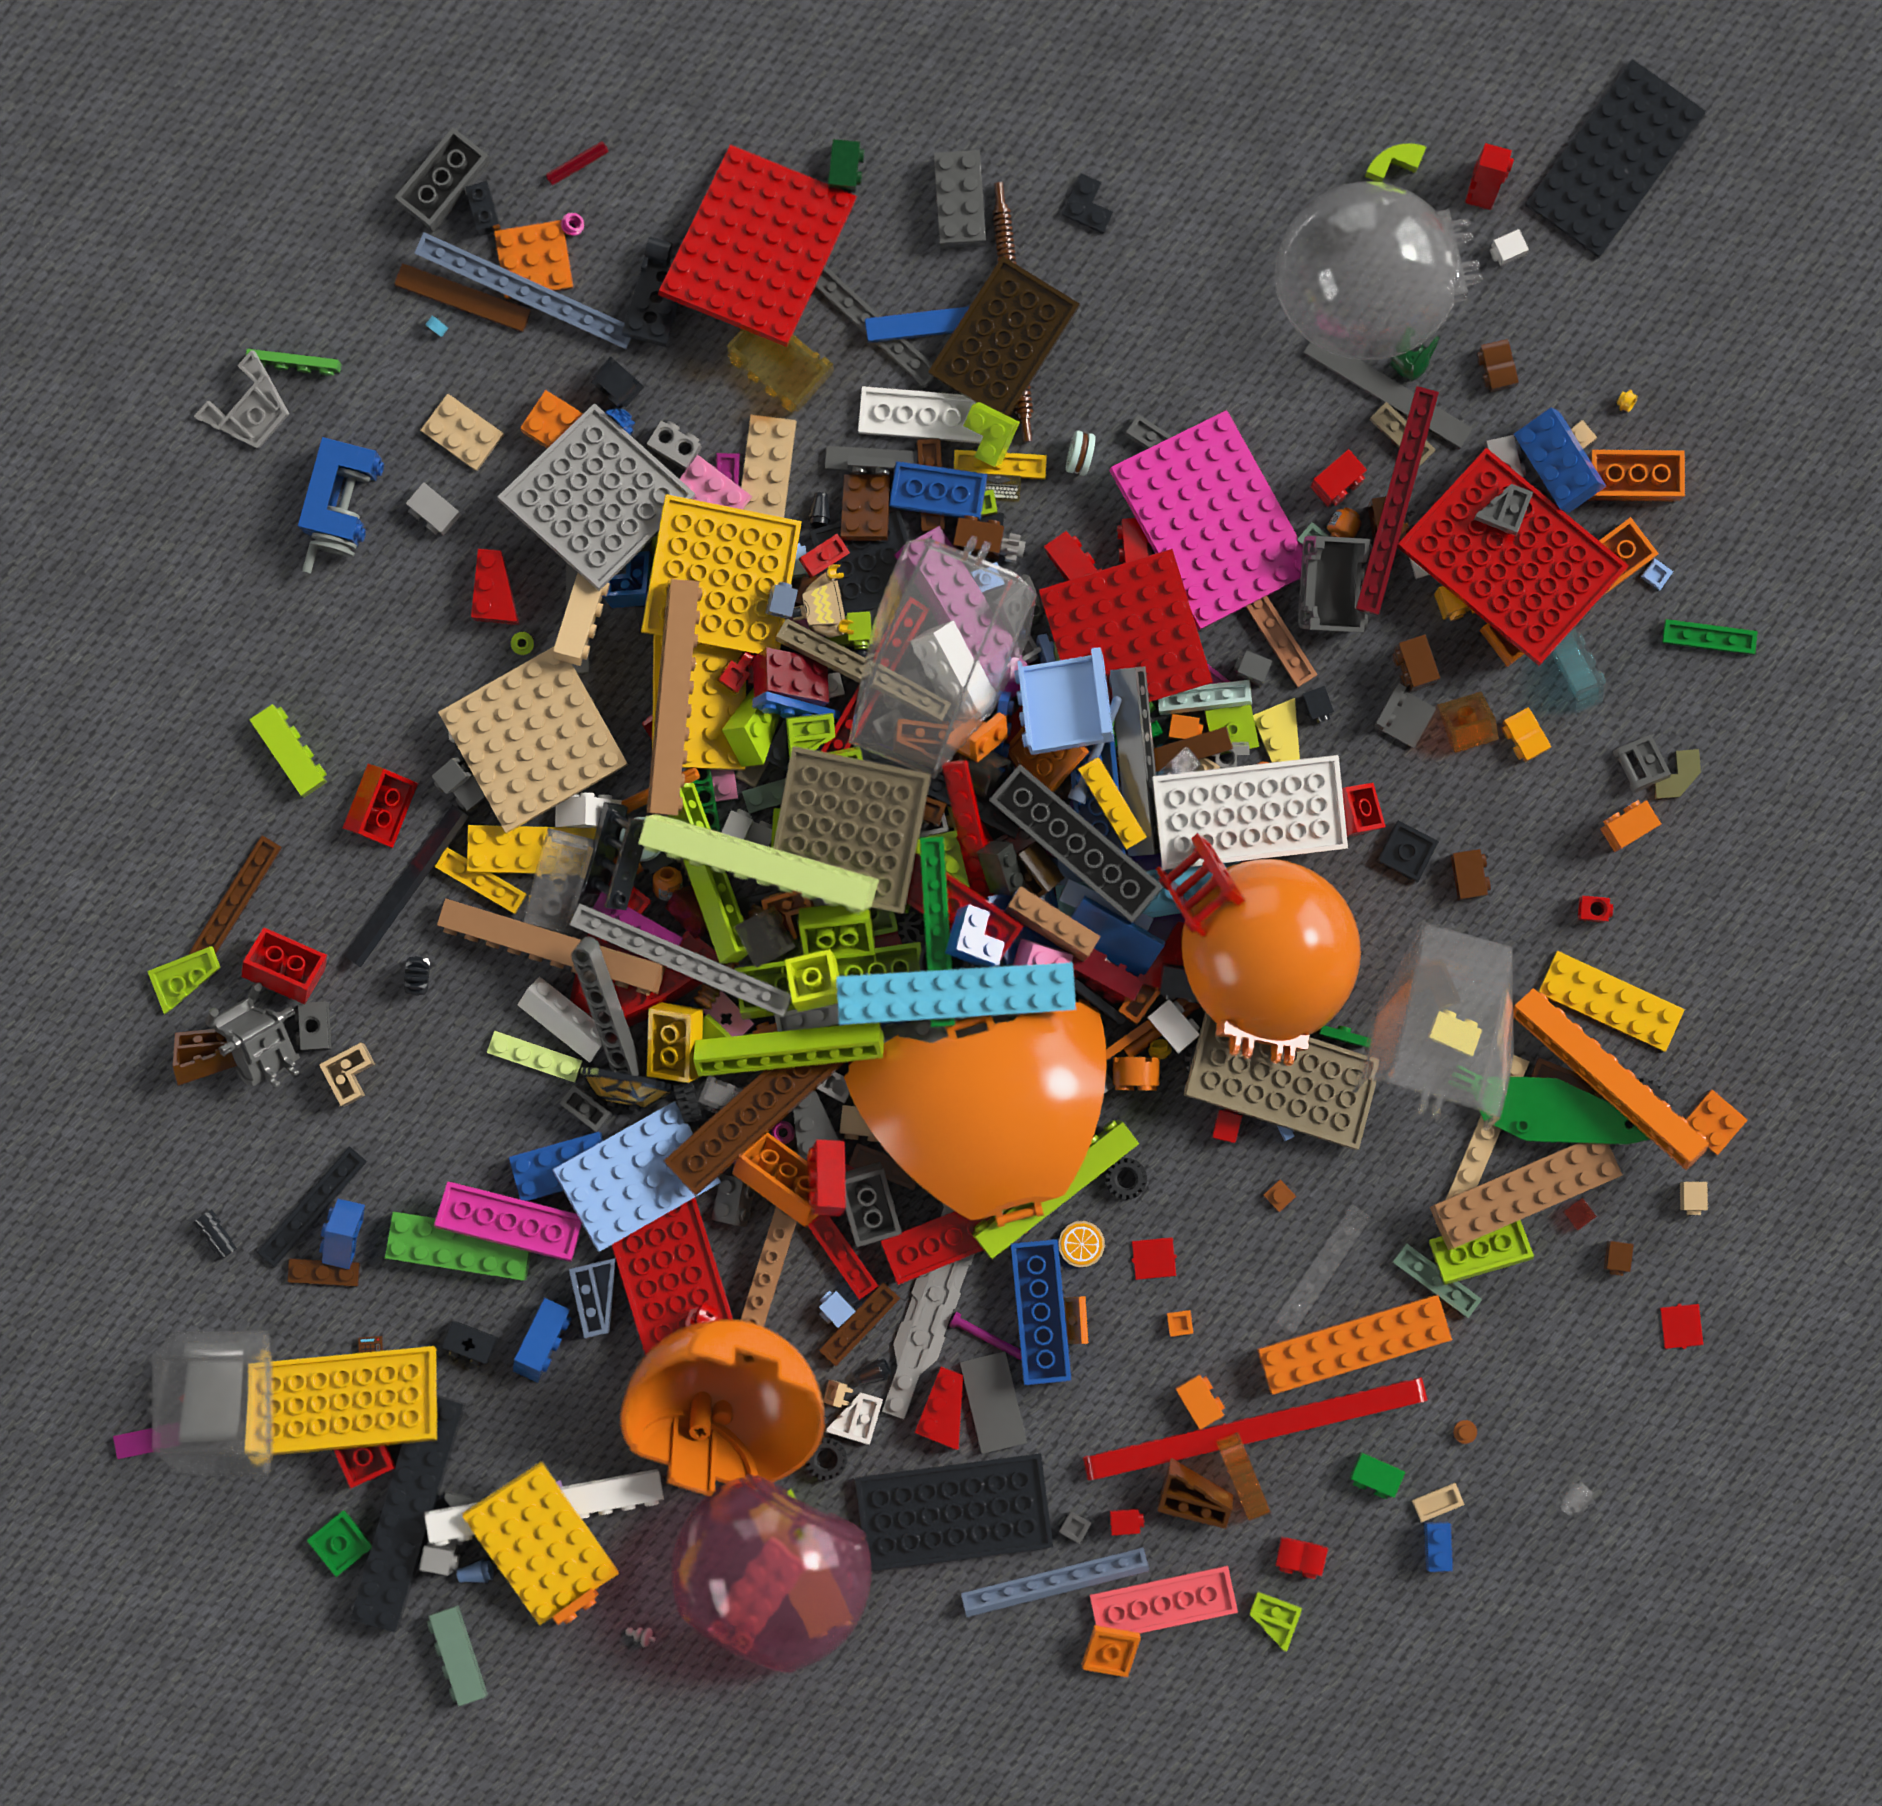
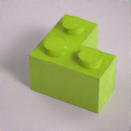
(996, 432)
(862, 631)

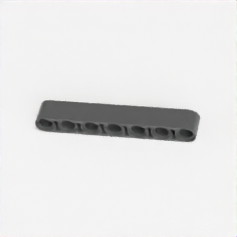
(605, 1008)

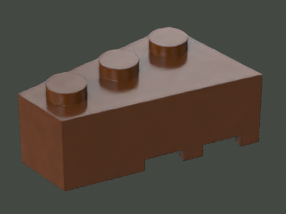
(199, 1055)

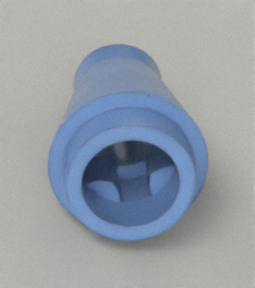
(476, 1572)

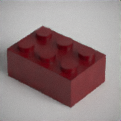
(790, 676)

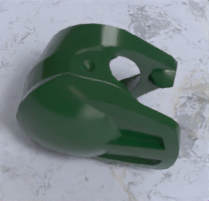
(1414, 364)

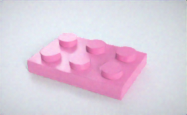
(713, 486)

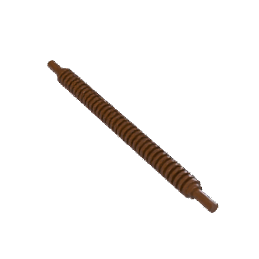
(1005, 248)

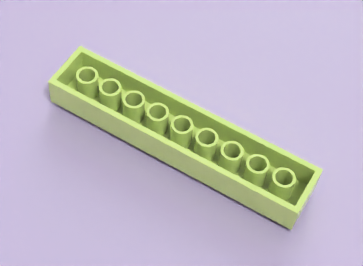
(758, 862)

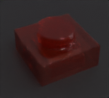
(1579, 1214)

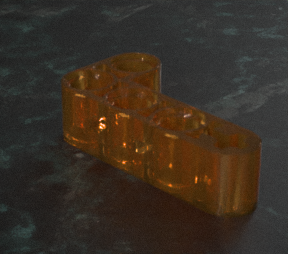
(1243, 1476)

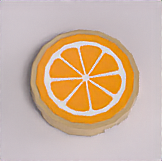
(1081, 1243)

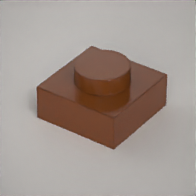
(1279, 1195)

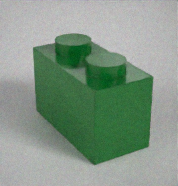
(1377, 1475)

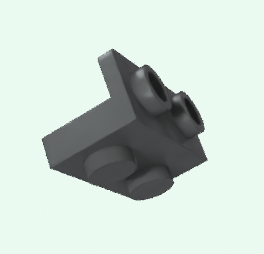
(733, 1201)

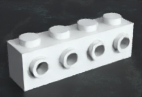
(562, 1018)

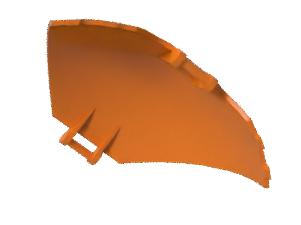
(989, 1112)

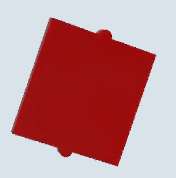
(1154, 1258)
(1681, 1326)

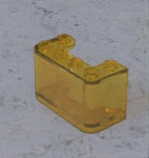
(786, 372)

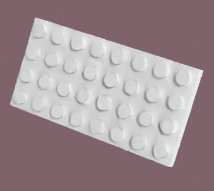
(1252, 810)

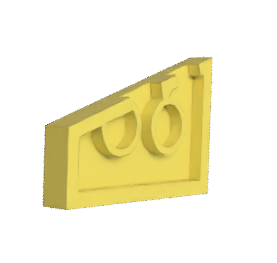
(1279, 731)

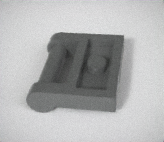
(1648, 759)

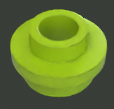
(522, 650)

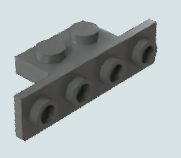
(867, 459)

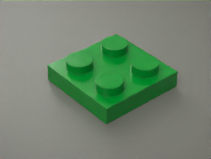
(340, 1543)

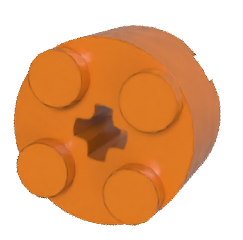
(1136, 1072)

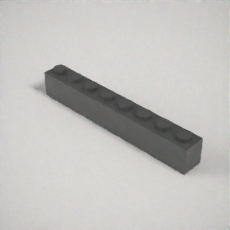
(1136, 753)

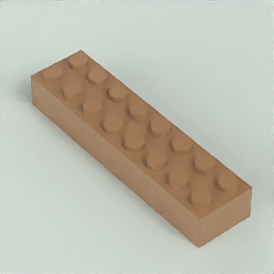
(1524, 1192)

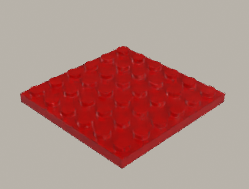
(1137, 620)

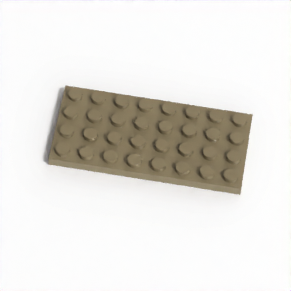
(1305, 1097)

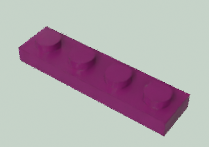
(637, 920)

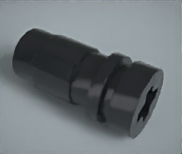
(217, 1237)

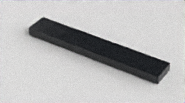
(312, 1207)

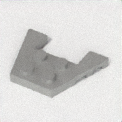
(256, 413)

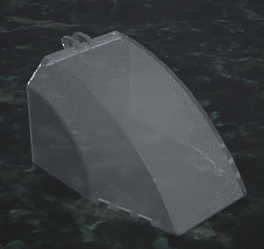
(939, 653)
(1446, 1023)
(213, 1402)

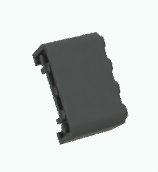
(1332, 583)

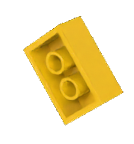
(672, 1041)

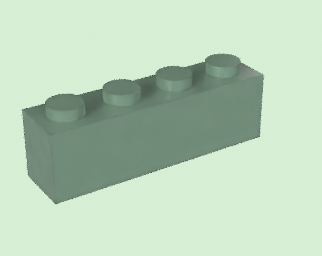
(457, 1655)

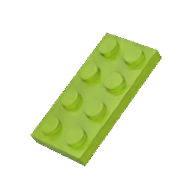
(1482, 1255)

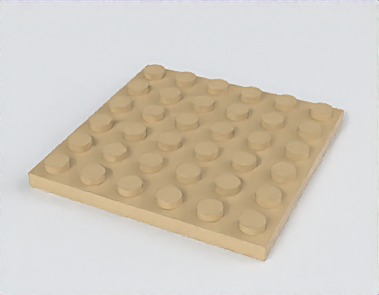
(532, 739)

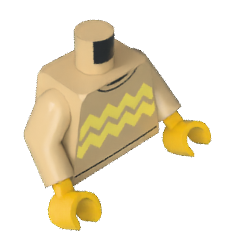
(824, 606)

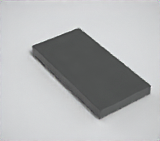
(993, 1402)

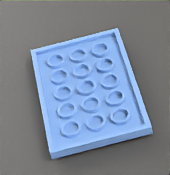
(625, 1178)

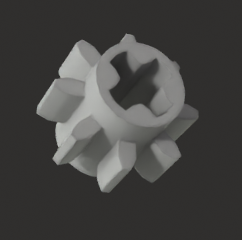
(1012, 548)

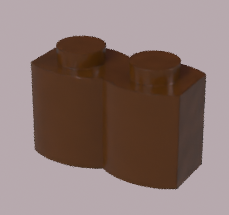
(1498, 365)

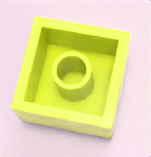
(813, 980)

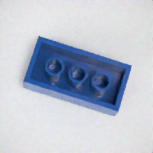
(1559, 460)
(534, 1168)

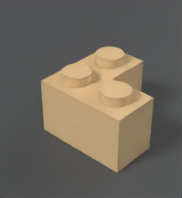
(341, 1073)

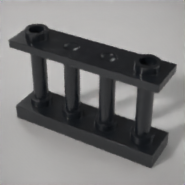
(605, 845)

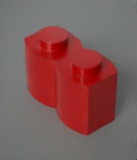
(1301, 1557)

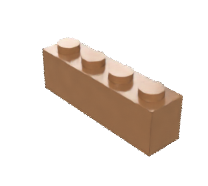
(1052, 924)

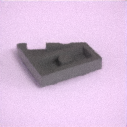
(1506, 510)

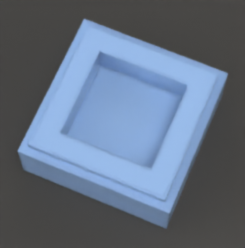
(1656, 574)

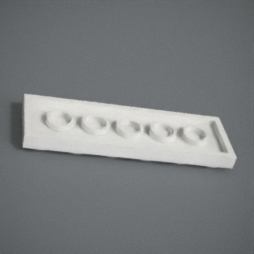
(915, 415)

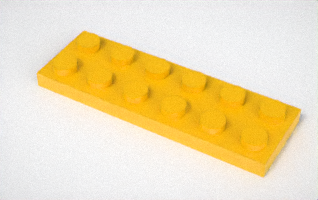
(512, 852)
(1611, 1001)

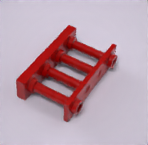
(1219, 878)

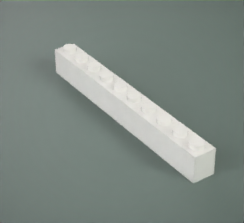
(585, 1497)

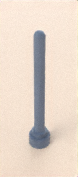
(1079, 791)

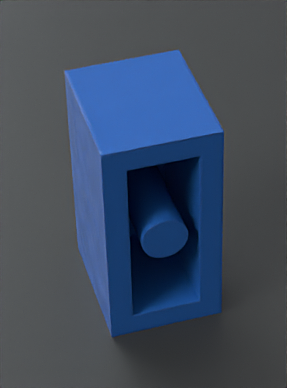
(1438, 1546)

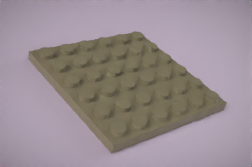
(854, 818)

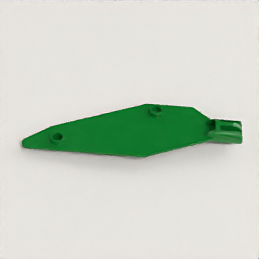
(1561, 1113)

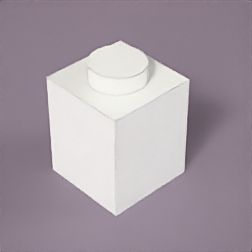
(1509, 247)

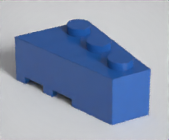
(541, 1340)

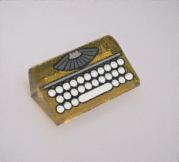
(1005, 486)

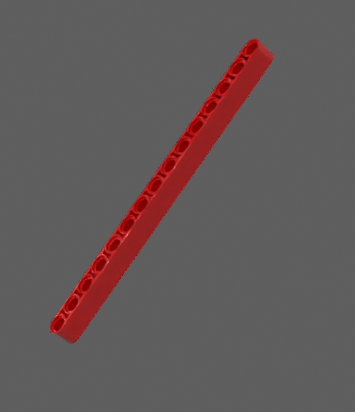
(1256, 1428)

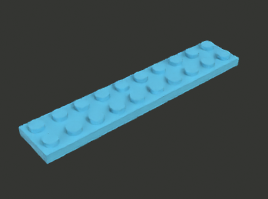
(955, 993)

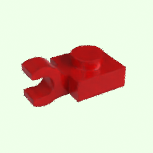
(735, 674)

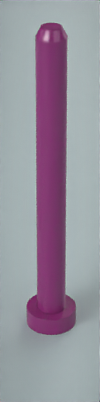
(985, 1336)

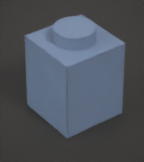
(781, 600)

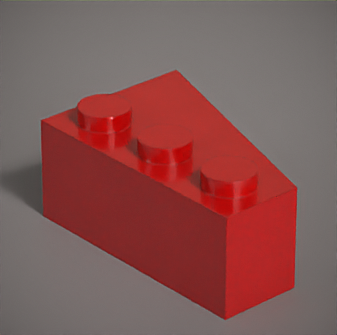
(1488, 175)

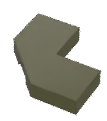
(1687, 770)

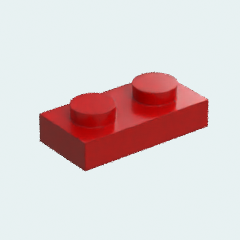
(824, 555)

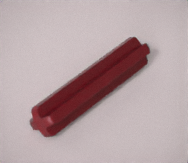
(577, 163)

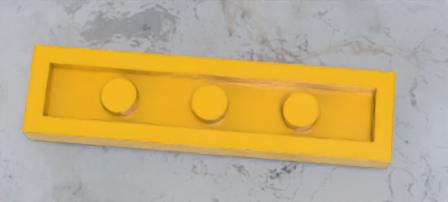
(1023, 465)
(1112, 803)
(483, 883)

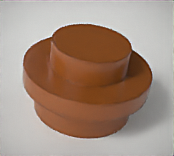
(1465, 1431)

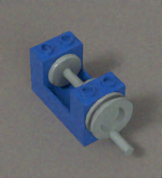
(332, 527)

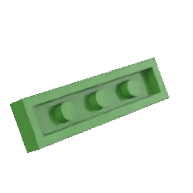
(302, 363)

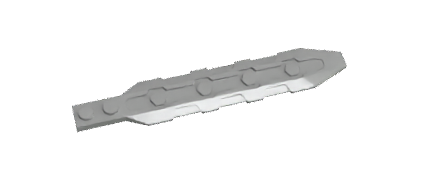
(924, 1328)

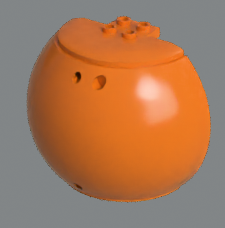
(723, 1406)

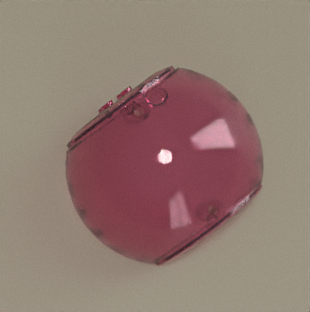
(762, 1586)

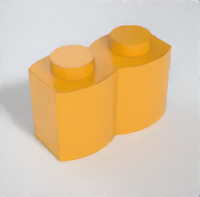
(1526, 735)

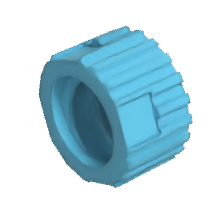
(437, 326)

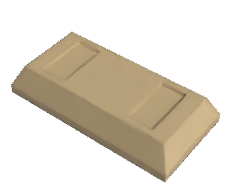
(1438, 1502)

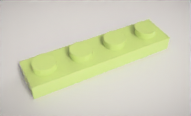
(534, 1056)

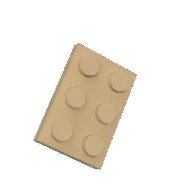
(462, 432)

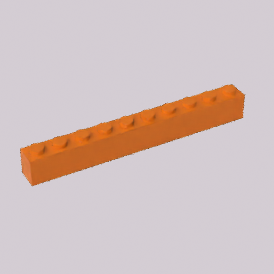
(1610, 1079)

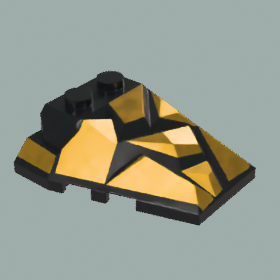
(625, 1088)

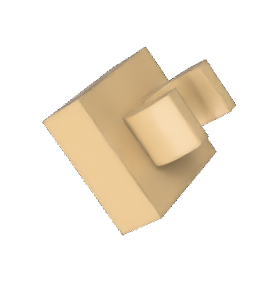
(835, 1393)

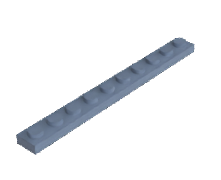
(522, 289)

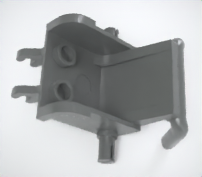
(255, 1039)

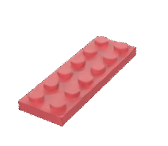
(1166, 1601)

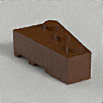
(1194, 1497)

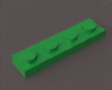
(1709, 637)

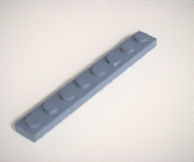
(1055, 1582)

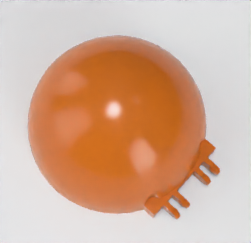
(1276, 960)

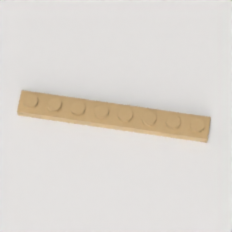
(1480, 1146)

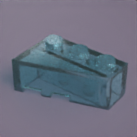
(1579, 671)

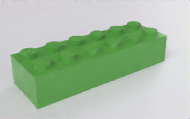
(418, 1241)

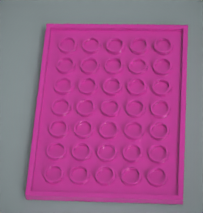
(1216, 514)

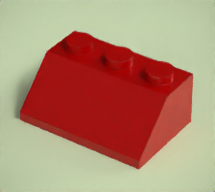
(380, 805)

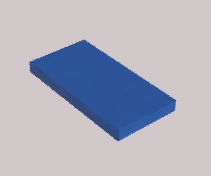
(937, 490)
(1119, 938)

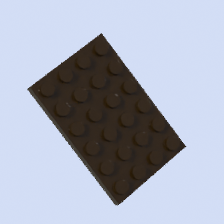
(1004, 337)

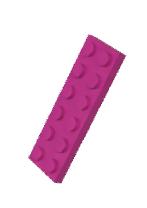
(508, 1221)

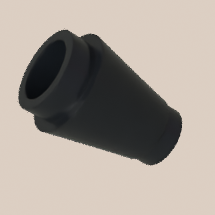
(819, 511)
(873, 1372)

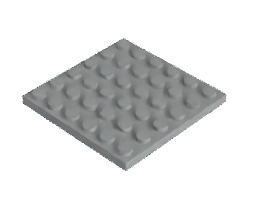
(594, 496)

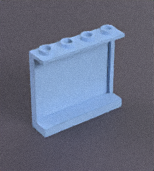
(1064, 703)

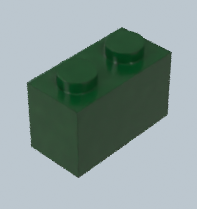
(845, 165)

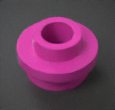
(576, 220)
(783, 1124)

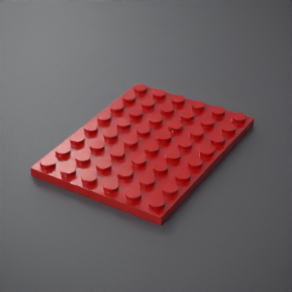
(757, 245)
(1523, 584)

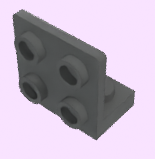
(1404, 716)

